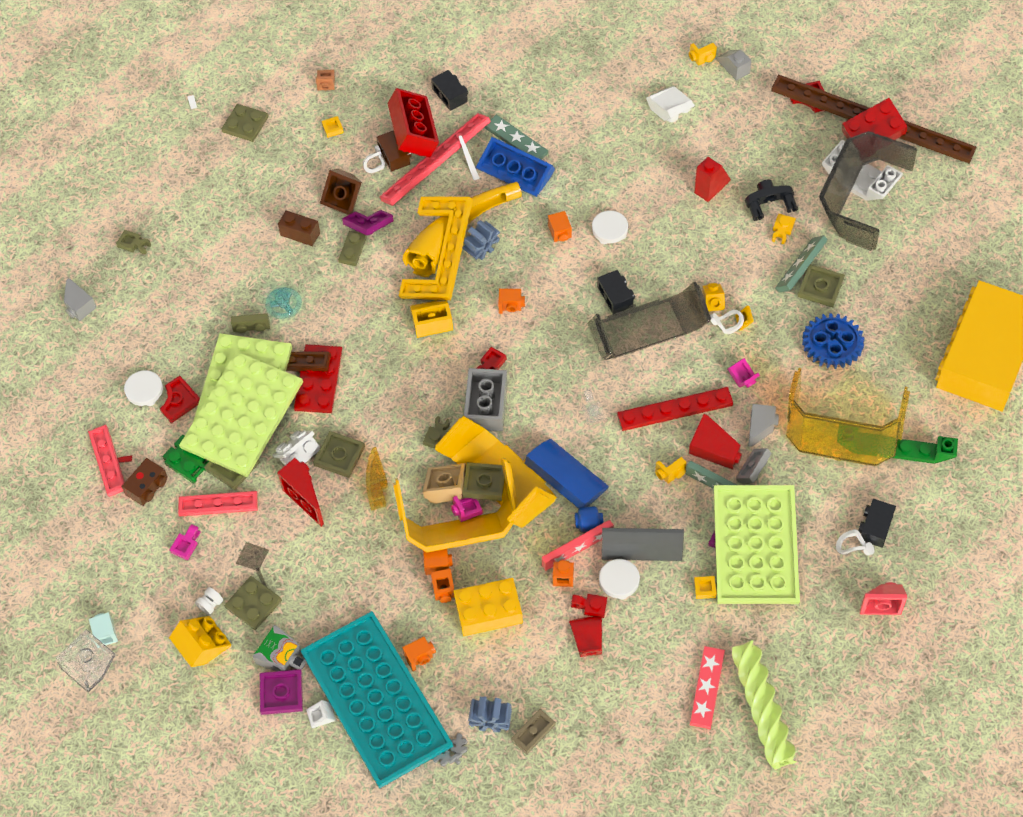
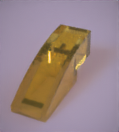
(375, 481)

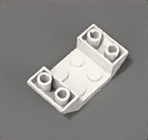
(871, 182)

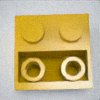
(431, 318)
(199, 640)

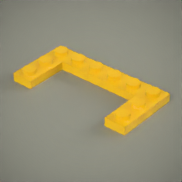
(442, 287)

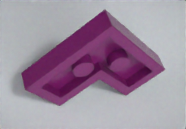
(369, 224)

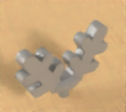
(458, 750)

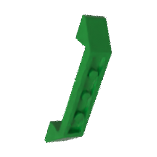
(927, 452)

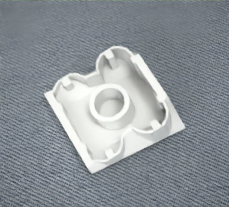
(669, 103)

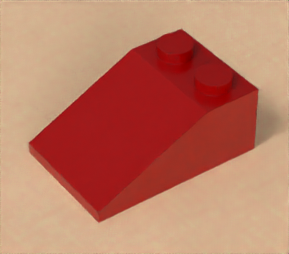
(298, 486)

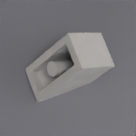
(735, 63)
(77, 301)
(762, 422)

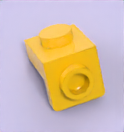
(704, 54)
(714, 296)
(675, 470)

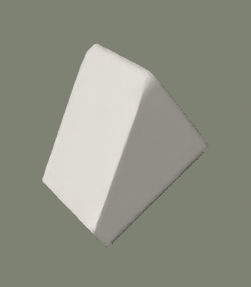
(320, 714)

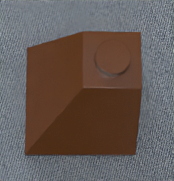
(341, 191)

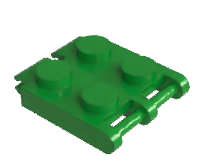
(184, 461)

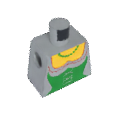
(279, 652)

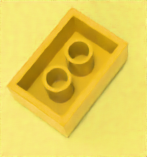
(488, 606)

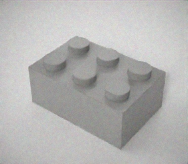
(486, 397)

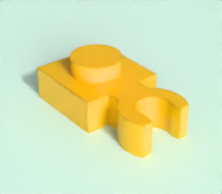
(782, 227)

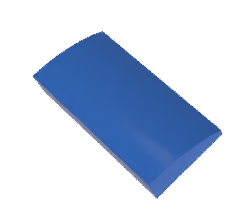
(515, 166)
(565, 474)

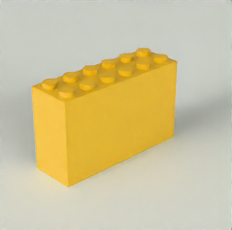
(985, 347)

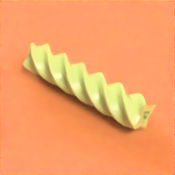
(763, 709)

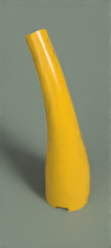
(425, 250)

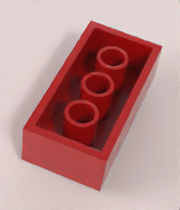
(413, 123)

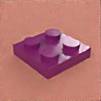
(281, 692)

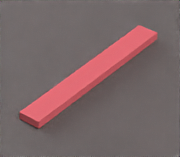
(439, 155)

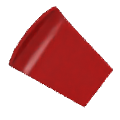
(588, 635)

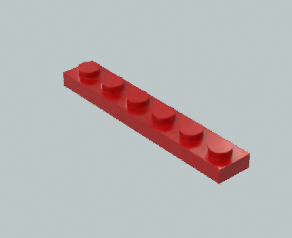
(674, 408)

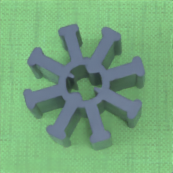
(481, 240)
(490, 714)

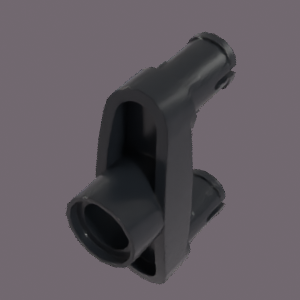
(769, 192)

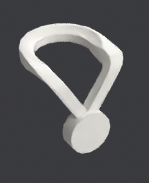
(378, 153)
(716, 321)
(867, 547)

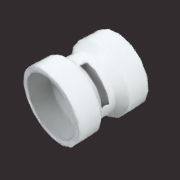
(209, 601)

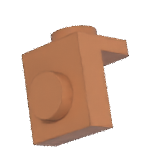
(325, 80)

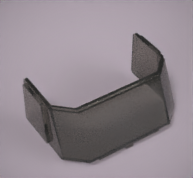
(852, 157)
(650, 323)

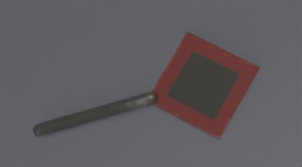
(253, 557)

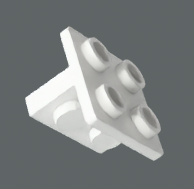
(301, 446)

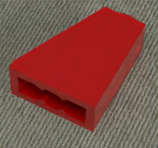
(710, 179)
(715, 444)

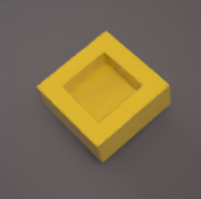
(332, 127)
(705, 587)

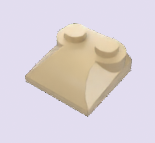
(444, 483)

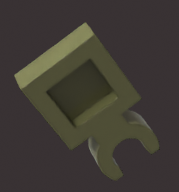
(131, 241)
(436, 433)

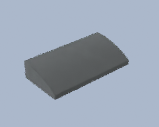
(642, 544)

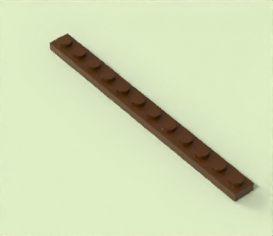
(849, 109)

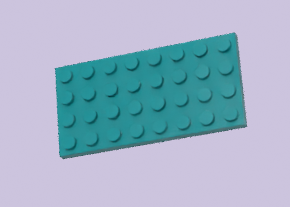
(376, 699)

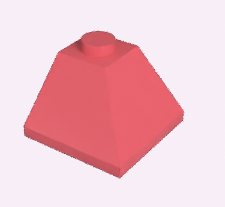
(884, 600)

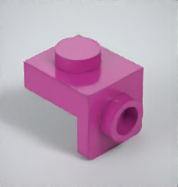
(743, 374)
(466, 508)

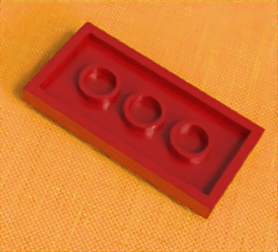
(319, 387)

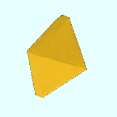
(748, 319)

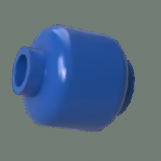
(588, 518)

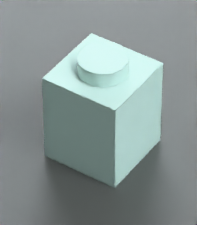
(103, 628)

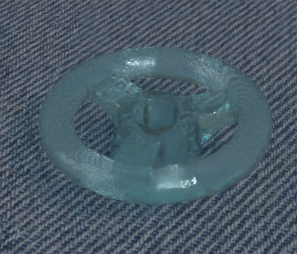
(282, 299)

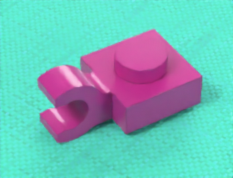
(185, 545)

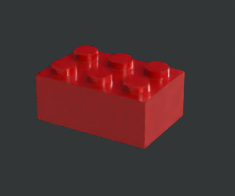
(879, 119)

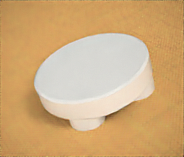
(610, 227)
(143, 388)
(619, 578)

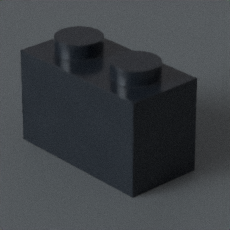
(449, 90)
(615, 291)
(877, 522)

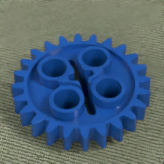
(833, 341)

